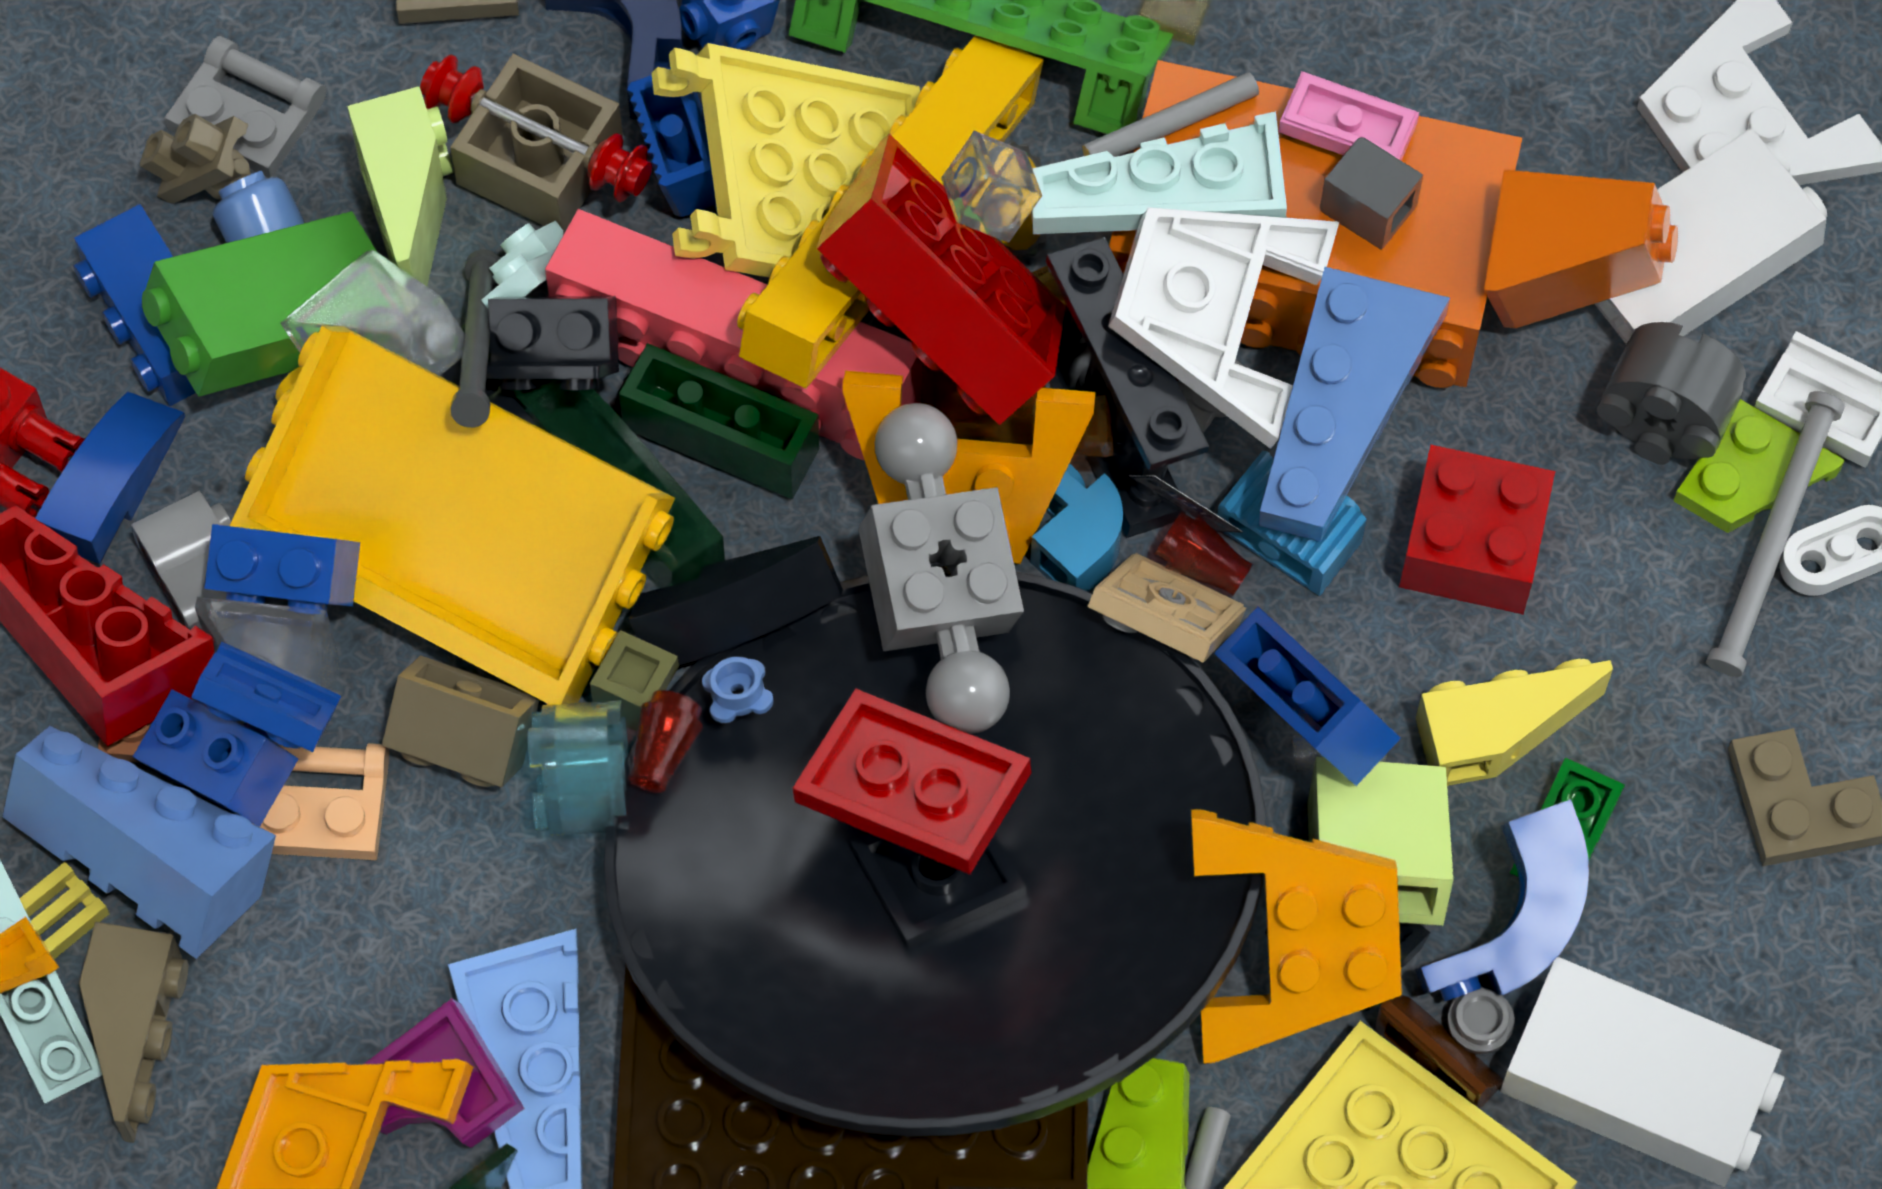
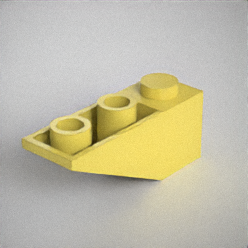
(1495, 723)

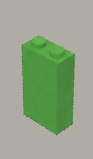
(228, 300)

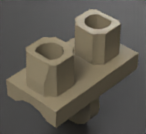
(196, 157)

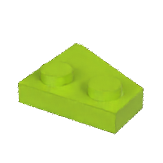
(1746, 470)

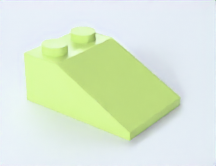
(403, 170)

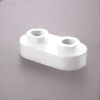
(1835, 549)

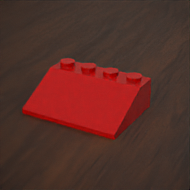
(943, 283)

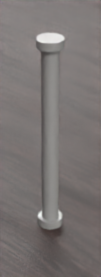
(1822, 410)

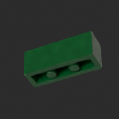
(720, 421)

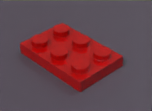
(912, 781)

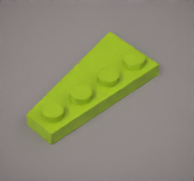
(1144, 1130)

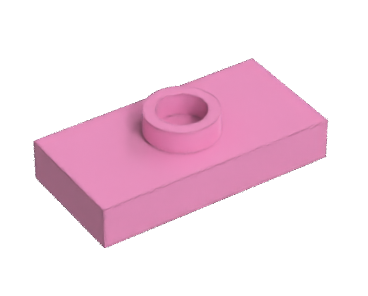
(1338, 116)

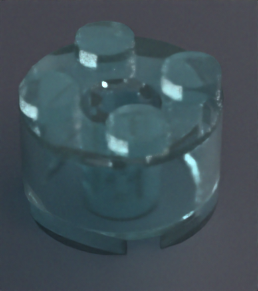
(582, 767)

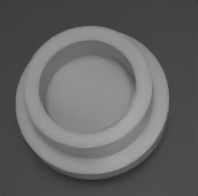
(1481, 1021)

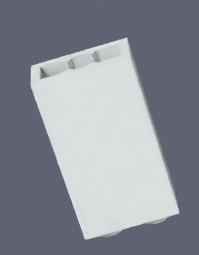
(1737, 229)
(1644, 1072)

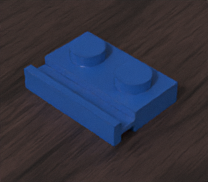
(265, 696)

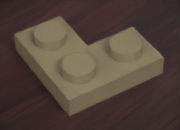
(1791, 816)

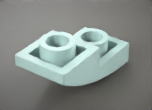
(525, 261)

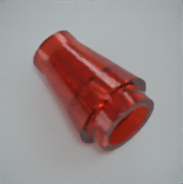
(1202, 554)
(664, 736)

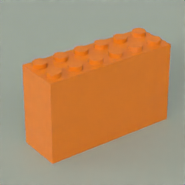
(1436, 250)

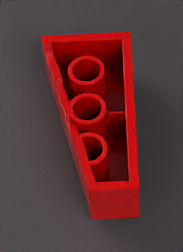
(92, 633)

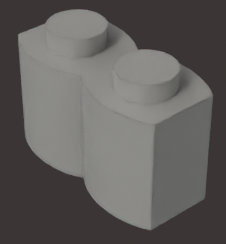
(177, 551)

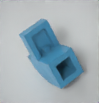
(1083, 533)

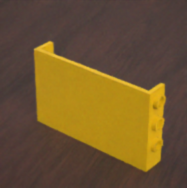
(464, 533)

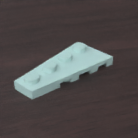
(1211, 173)

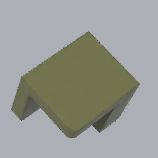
(632, 674)

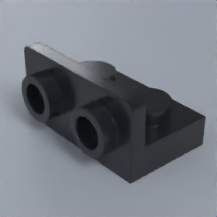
(552, 340)

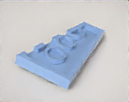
(530, 1021)

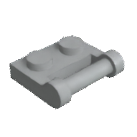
(269, 132)

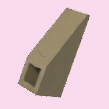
(127, 1000)

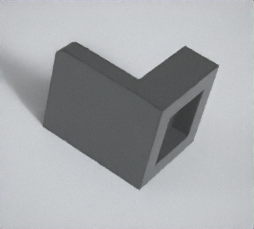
(1371, 192)

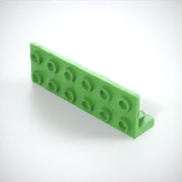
(1112, 48)

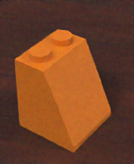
(1573, 243)

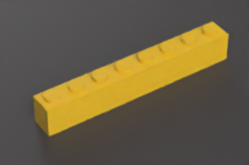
(808, 311)

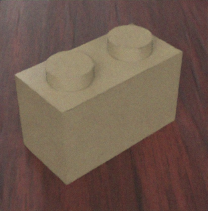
(459, 722)

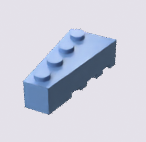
(1349, 378)
(139, 835)

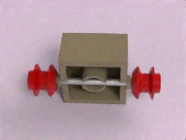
(534, 139)

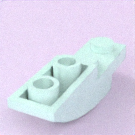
(44, 1020)

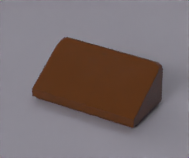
(1431, 1046)

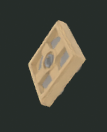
(1166, 607)

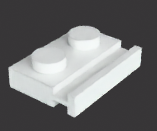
(1815, 367)

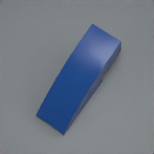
(110, 473)

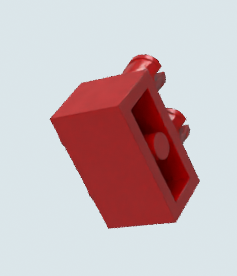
(27, 429)

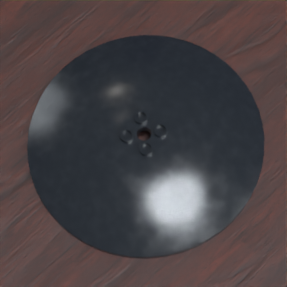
(966, 1002)

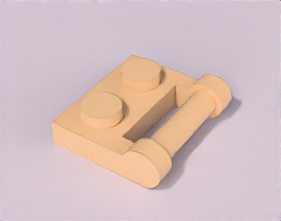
(332, 819)

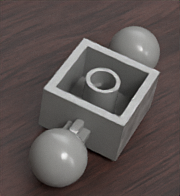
(917, 601)

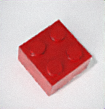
(1477, 529)

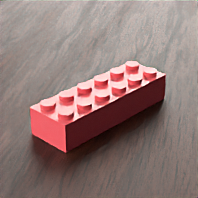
(694, 313)

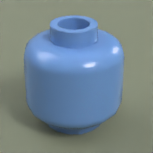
(255, 207)

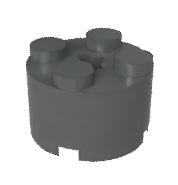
(1673, 393)

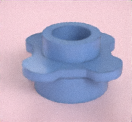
(732, 675)

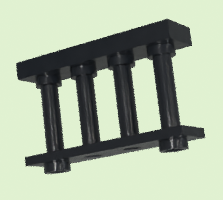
(1147, 406)

